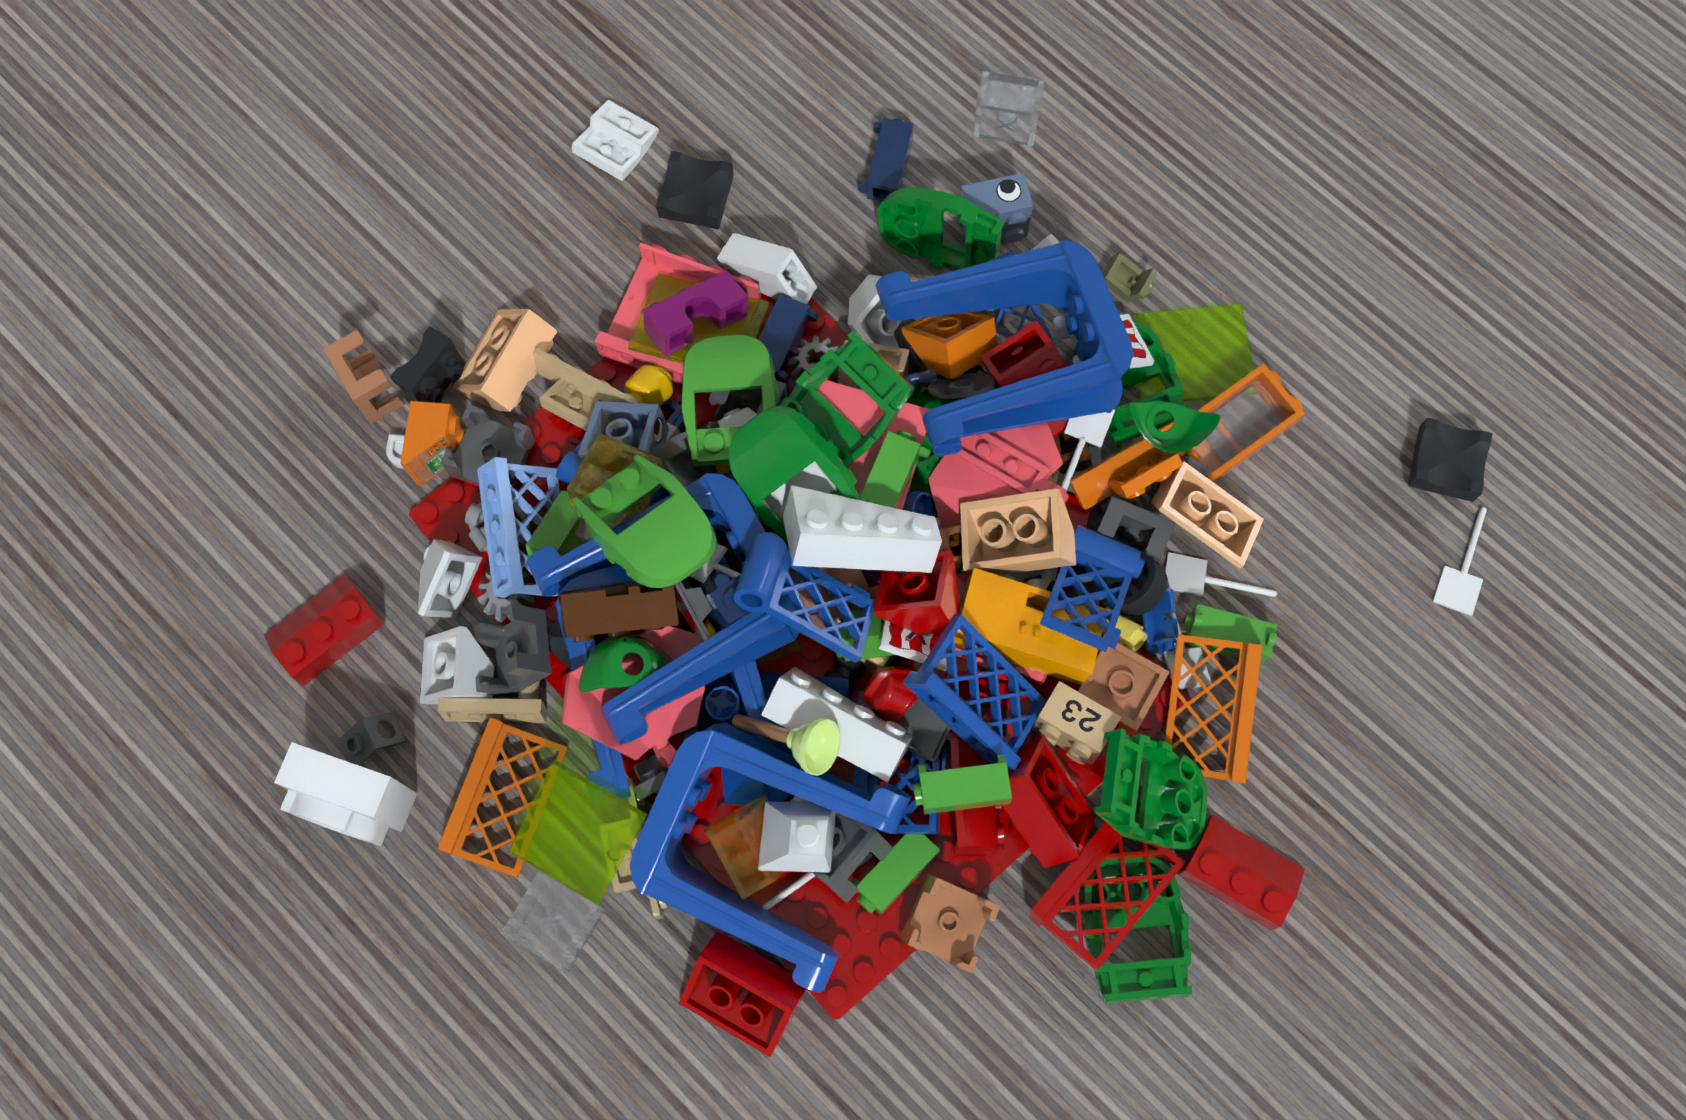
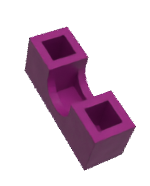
(715, 298)

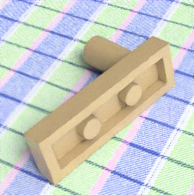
(521, 710)

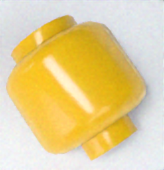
(650, 385)

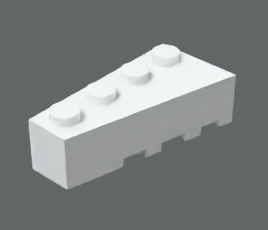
(857, 534)
(863, 736)

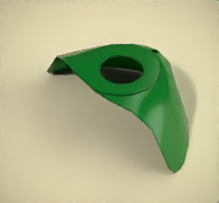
(1188, 429)
(604, 663)

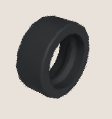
(1151, 592)

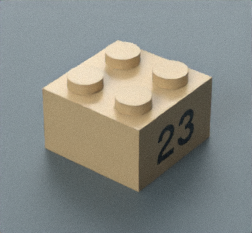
(1075, 724)

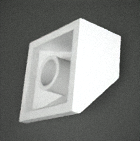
(868, 317)
(445, 578)
(451, 666)
(796, 837)

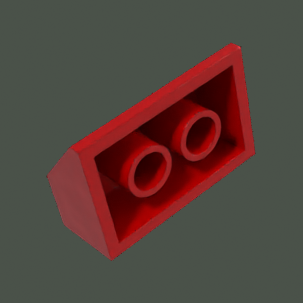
(323, 630)
(1048, 805)
(974, 828)
(1243, 873)
(742, 993)

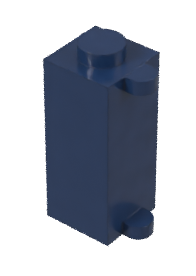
(889, 158)
(785, 331)
(721, 599)

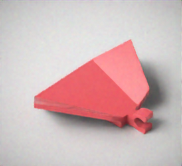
(995, 467)
(584, 712)

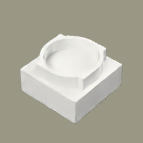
(343, 795)

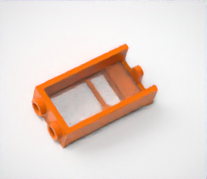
(1251, 417)

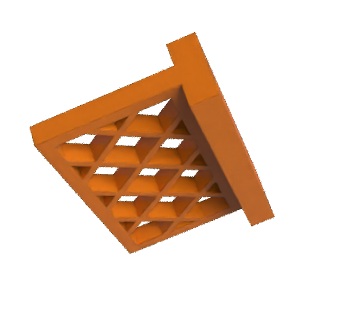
(1243, 705)
(475, 785)

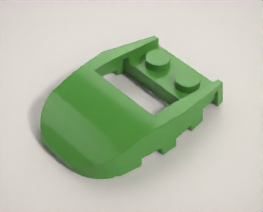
(723, 365)
(662, 544)

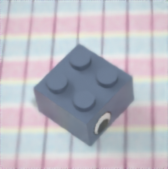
(1007, 200)
(631, 423)

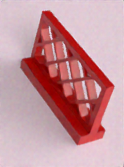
(1078, 875)

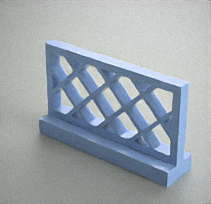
(503, 527)

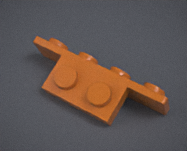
(1126, 472)

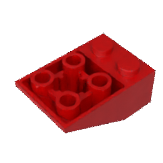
(1024, 357)

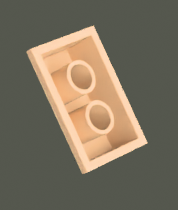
(505, 359)
(1208, 513)
(1017, 533)

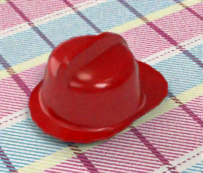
(888, 693)

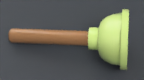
(812, 744)

